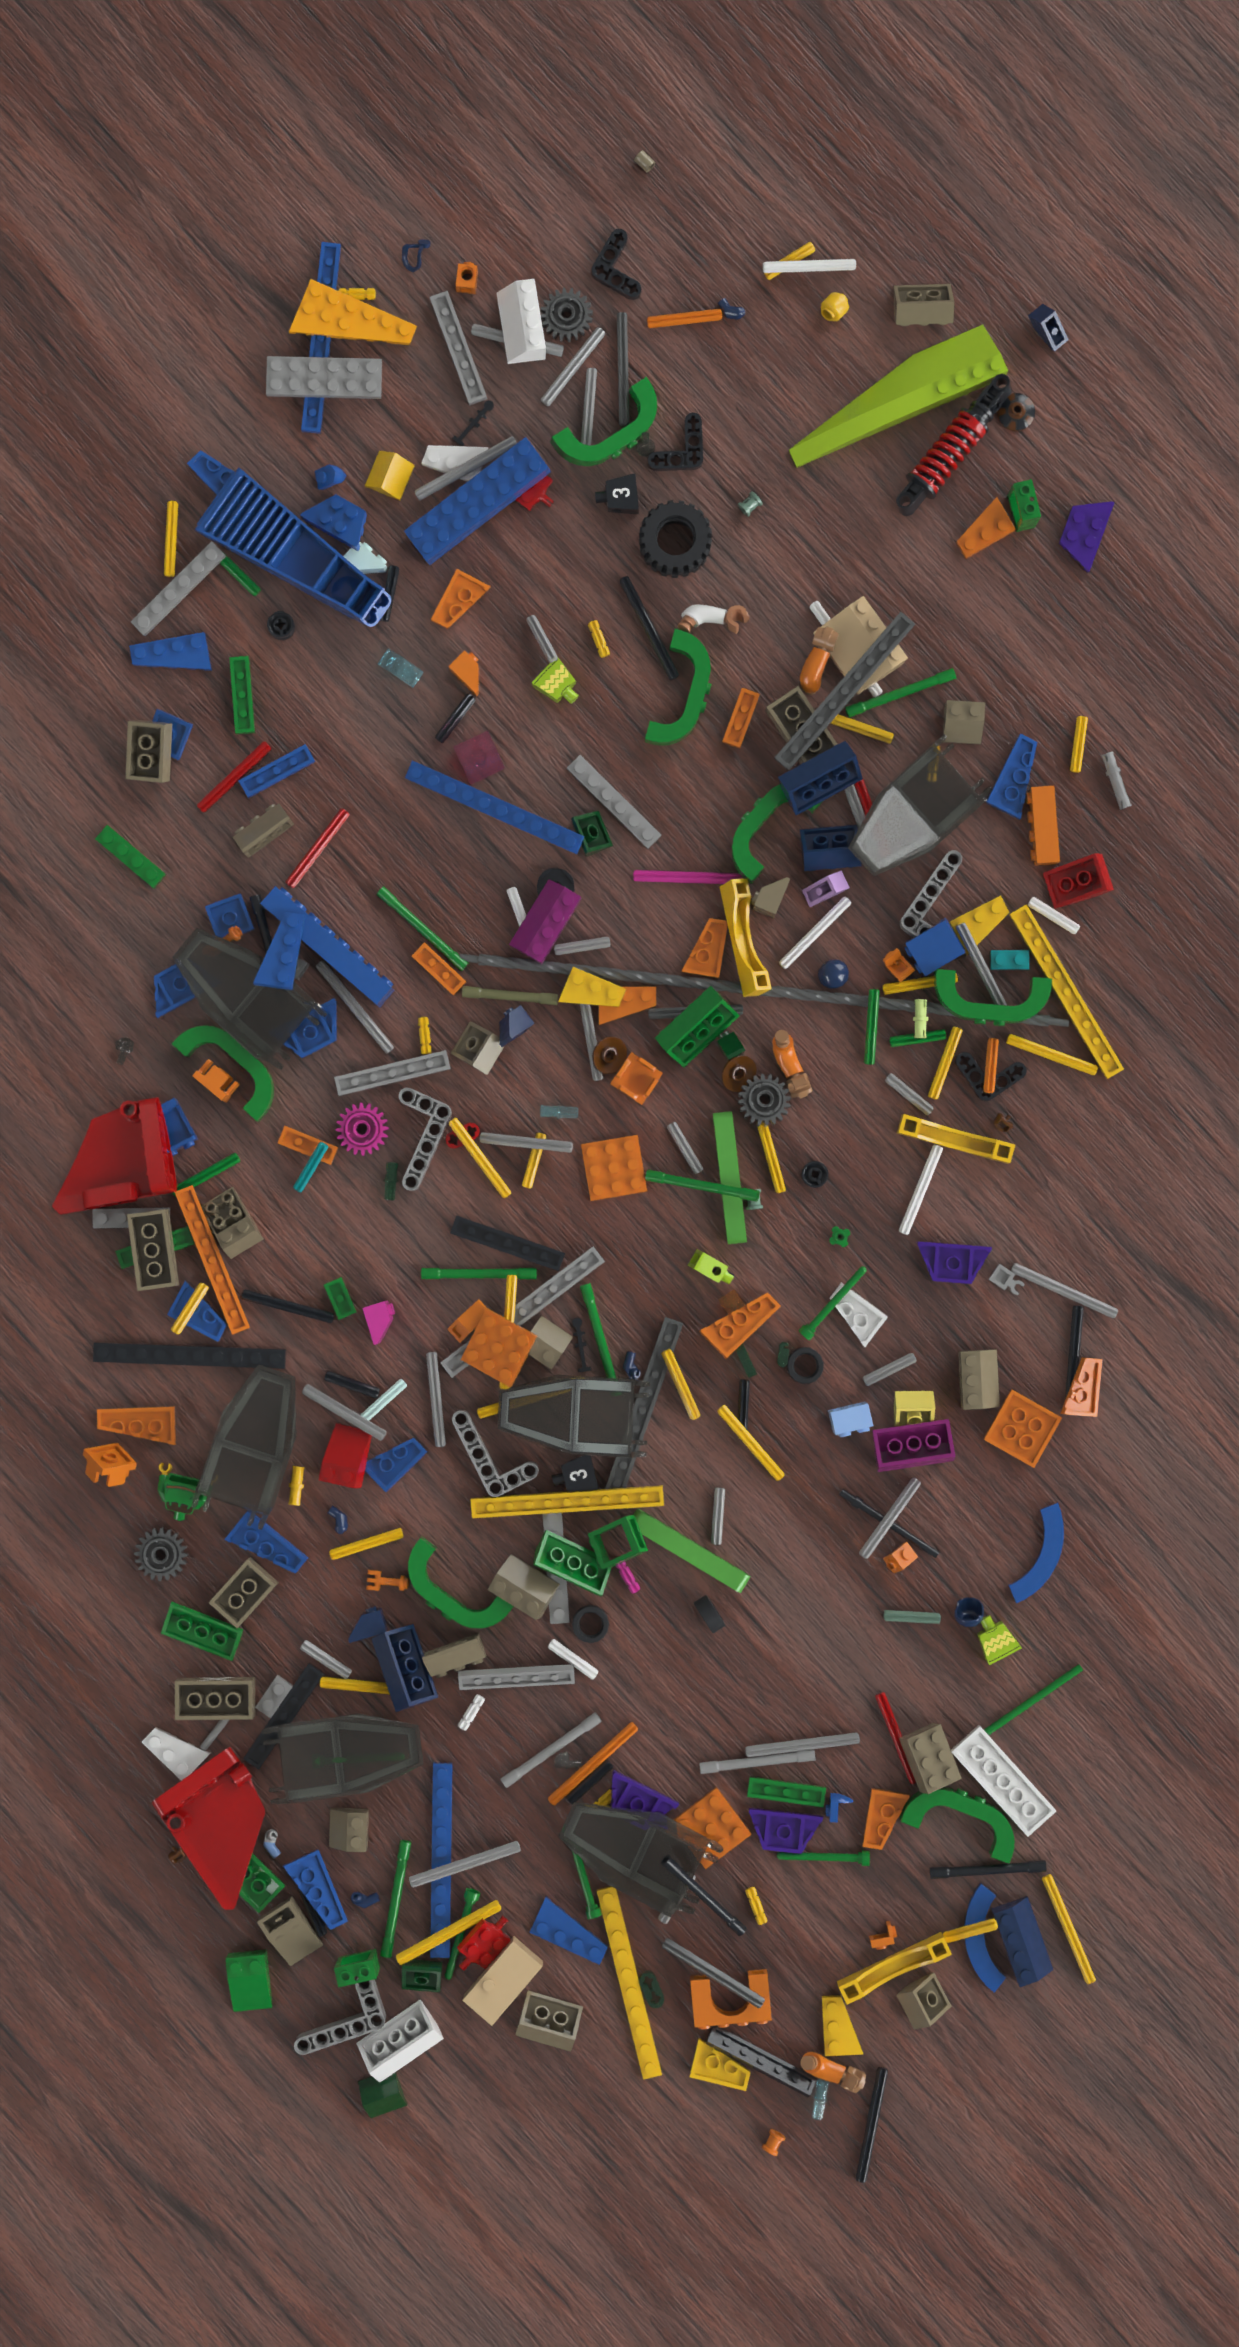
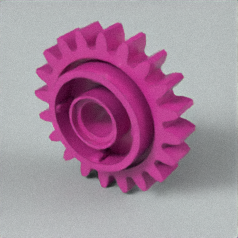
(374, 1132)

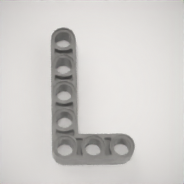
(928, 900)
(427, 1136)
(486, 1459)
(347, 2023)

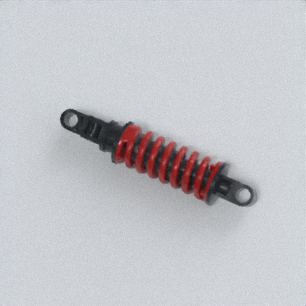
(964, 432)

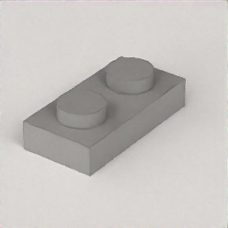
(274, 1696)

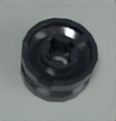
(287, 630)
(820, 1168)

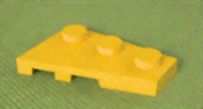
(981, 920)
(590, 989)
(837, 2028)
(718, 2068)

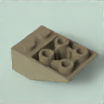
(231, 1223)
(289, 1931)

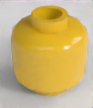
(834, 306)

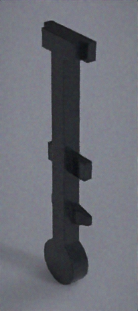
(488, 406)
(577, 1322)

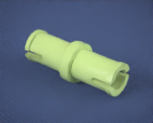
(920, 1018)

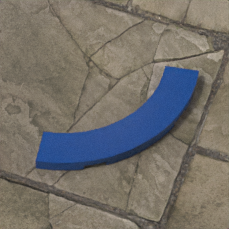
(1048, 1556)
(976, 1945)

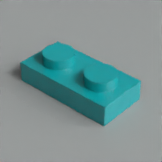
(1009, 960)

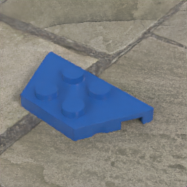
(338, 519)
(171, 991)
(310, 1037)

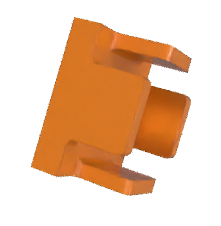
(636, 1078)
(216, 1080)
(109, 1461)

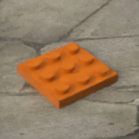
(614, 1167)
(498, 1347)
(1022, 1428)
(716, 1820)

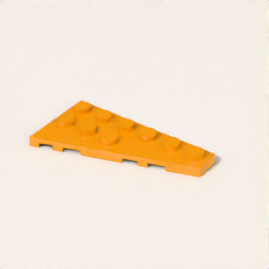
(344, 317)

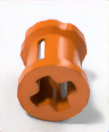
(773, 2142)

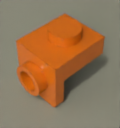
(898, 965)
(900, 1558)
(881, 1941)

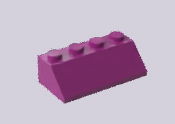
(545, 921)
(913, 1445)

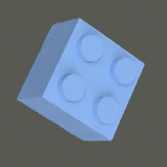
(850, 1418)

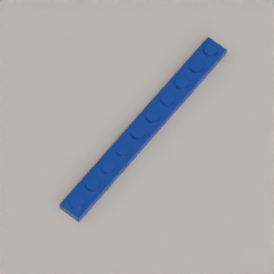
(321, 344)
(494, 807)
(441, 1853)

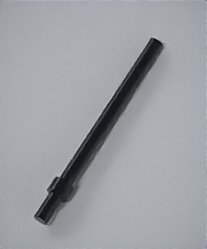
(857, 1502)

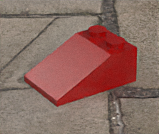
(1078, 880)
(345, 1457)

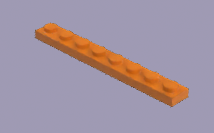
(212, 1259)

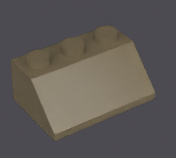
(923, 304)
(262, 830)
(978, 1379)
(523, 1587)
(454, 1656)
(549, 2021)

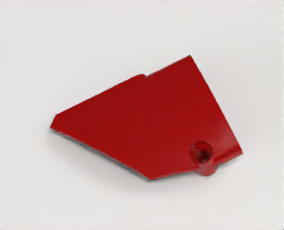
(120, 1160)

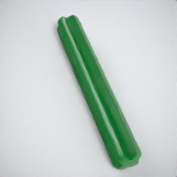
(871, 1028)
(209, 1172)

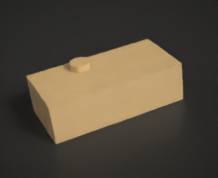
(502, 1981)

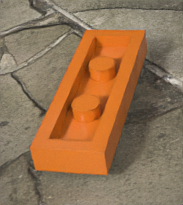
(741, 718)
(439, 969)
(305, 1144)

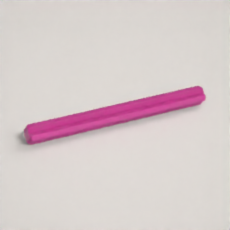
(684, 877)

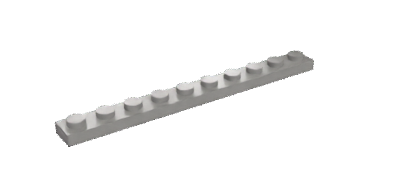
(538, 1299)

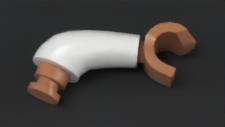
(699, 614)

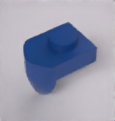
(329, 476)
(832, 1809)

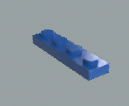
(276, 771)

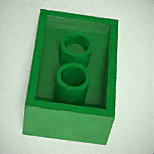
(249, 1980)

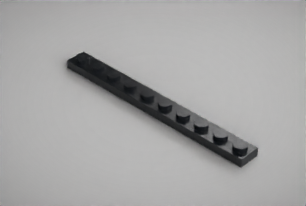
(189, 1355)

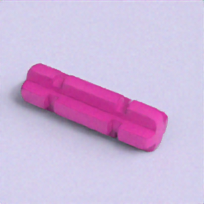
(628, 1577)

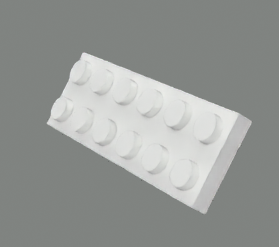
(1003, 1780)

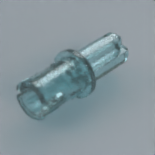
(559, 1111)
(820, 2099)

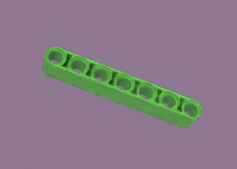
(729, 1176)
(691, 1551)

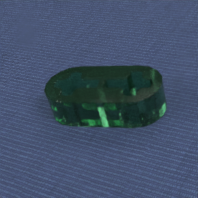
(746, 1361)
(648, 1991)

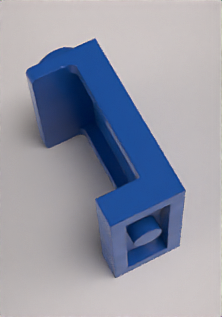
(934, 947)
(178, 1126)

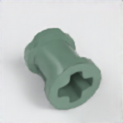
(750, 504)
(752, 1205)

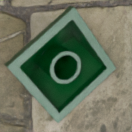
(594, 830)
(422, 1975)
(381, 2096)

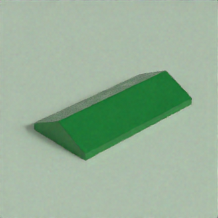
(570, 1563)
(202, 1631)
(260, 1885)

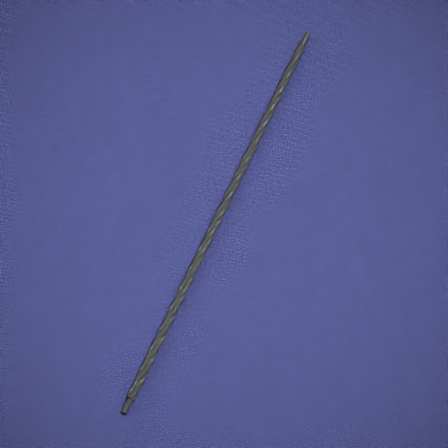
(724, 985)

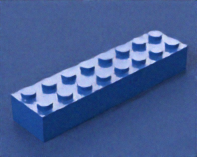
(477, 501)
(330, 949)

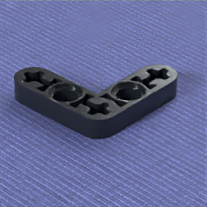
(608, 265)
(685, 456)
(998, 1090)

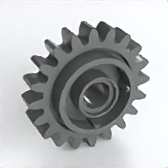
(566, 303)
(769, 1089)
(149, 1557)

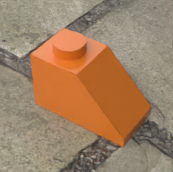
(467, 671)

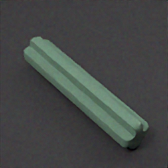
(910, 1616)

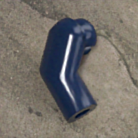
(629, 1366)
(341, 1519)

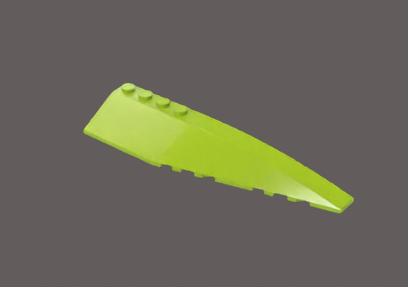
(907, 391)

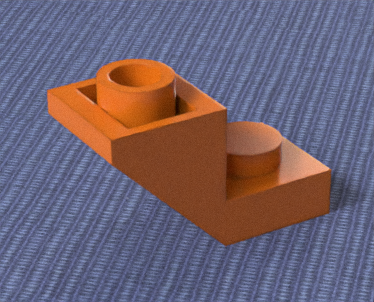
(467, 1321)

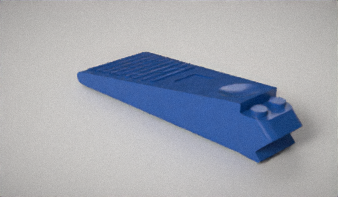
(273, 538)

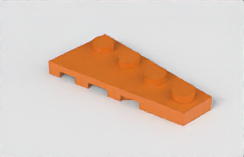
(738, 1326)
(145, 1422)

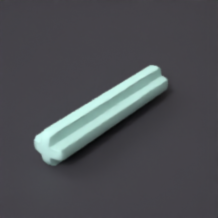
(384, 1399)

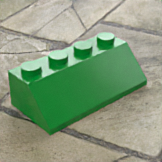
(697, 1026)

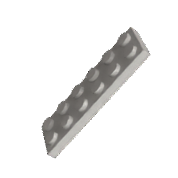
(324, 377)

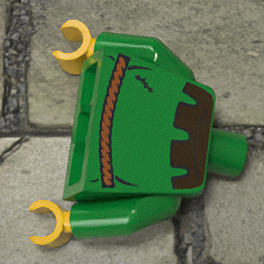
(178, 1492)

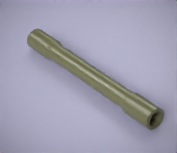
(477, 992)

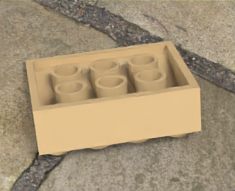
(857, 630)

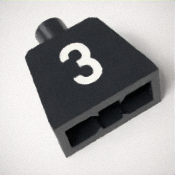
(620, 495)
(577, 1475)

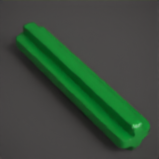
(240, 576)
(909, 1039)

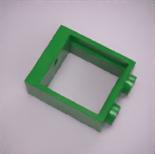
(1024, 512)
(633, 1536)
(359, 1964)

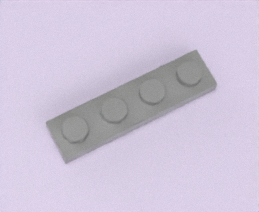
(116, 1217)

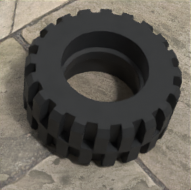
(680, 514)

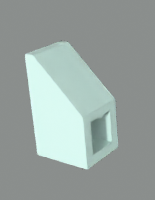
(366, 560)

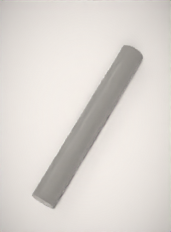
(213, 1734)

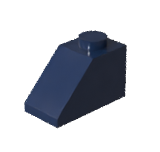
(1048, 326)
(513, 1025)
(370, 1624)

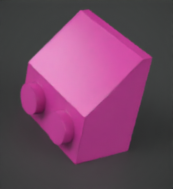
(379, 1319)

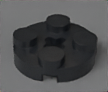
(557, 875)

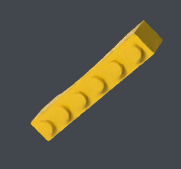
(751, 972)
(955, 1139)
(918, 1955)

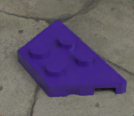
(1085, 531)
(953, 1261)
(634, 1795)
(784, 1830)

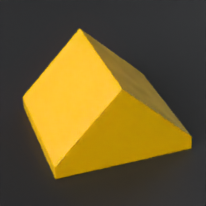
(390, 474)

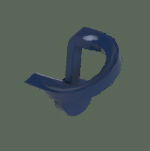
(421, 244)

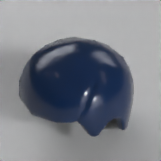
(833, 974)
(969, 1612)

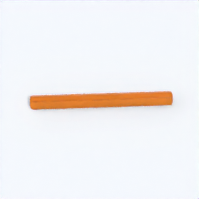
(593, 1763)

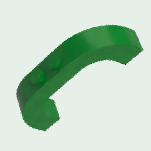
(589, 455)
(669, 734)
(743, 860)
(981, 1013)
(264, 1087)
(442, 1600)
(920, 1803)

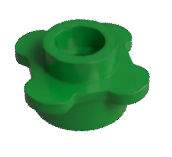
(835, 1240)

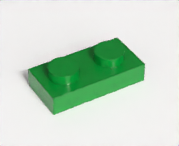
(340, 1298)

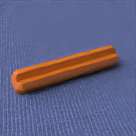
(991, 1064)

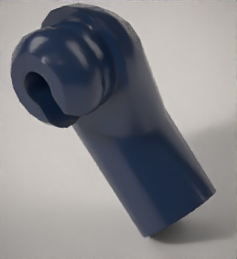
(730, 311)
(364, 1901)

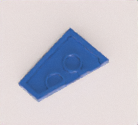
(204, 1317)
(394, 1464)

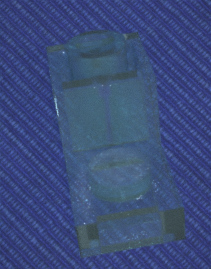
(400, 667)

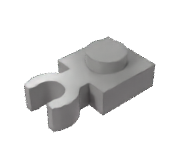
(1003, 1277)

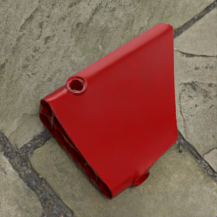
(218, 1822)

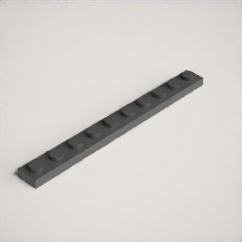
(844, 691)
(644, 1406)

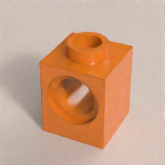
(467, 286)

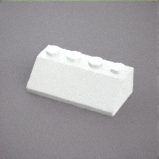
(521, 322)
(399, 2041)

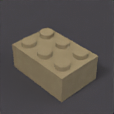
(148, 751)
(243, 1592)
(930, 1758)

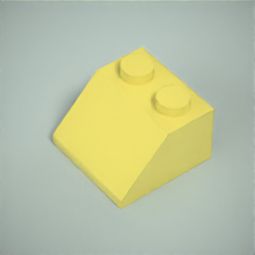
(913, 1407)

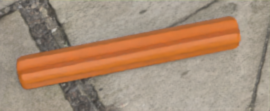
(684, 318)

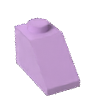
(825, 888)

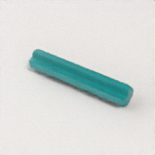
(310, 1166)

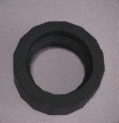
(819, 1367)
(709, 1614)
(590, 1638)

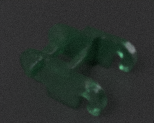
(783, 1354)

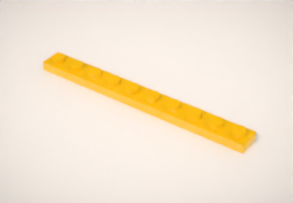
(1066, 991)
(567, 1501)
(629, 1982)

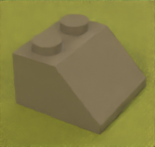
(963, 721)
(770, 897)
(478, 1048)
(550, 1342)
(349, 1829)
(924, 2001)

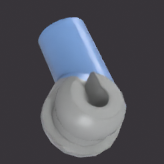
(269, 1843)

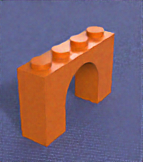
(708, 2014)

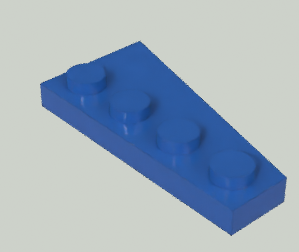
(210, 471)
(176, 652)
(1012, 782)
(281, 958)
(266, 1543)
(316, 1885)
(562, 1930)

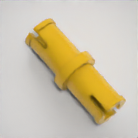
(296, 1485)

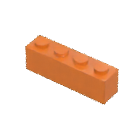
(1043, 825)

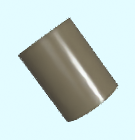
(644, 161)

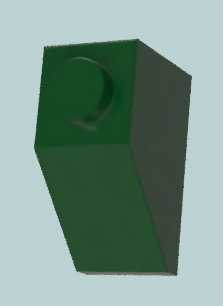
(730, 1045)

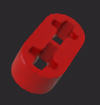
(452, 1145)

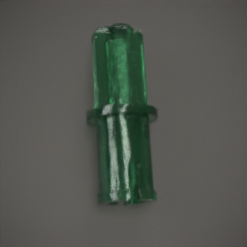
(390, 1181)

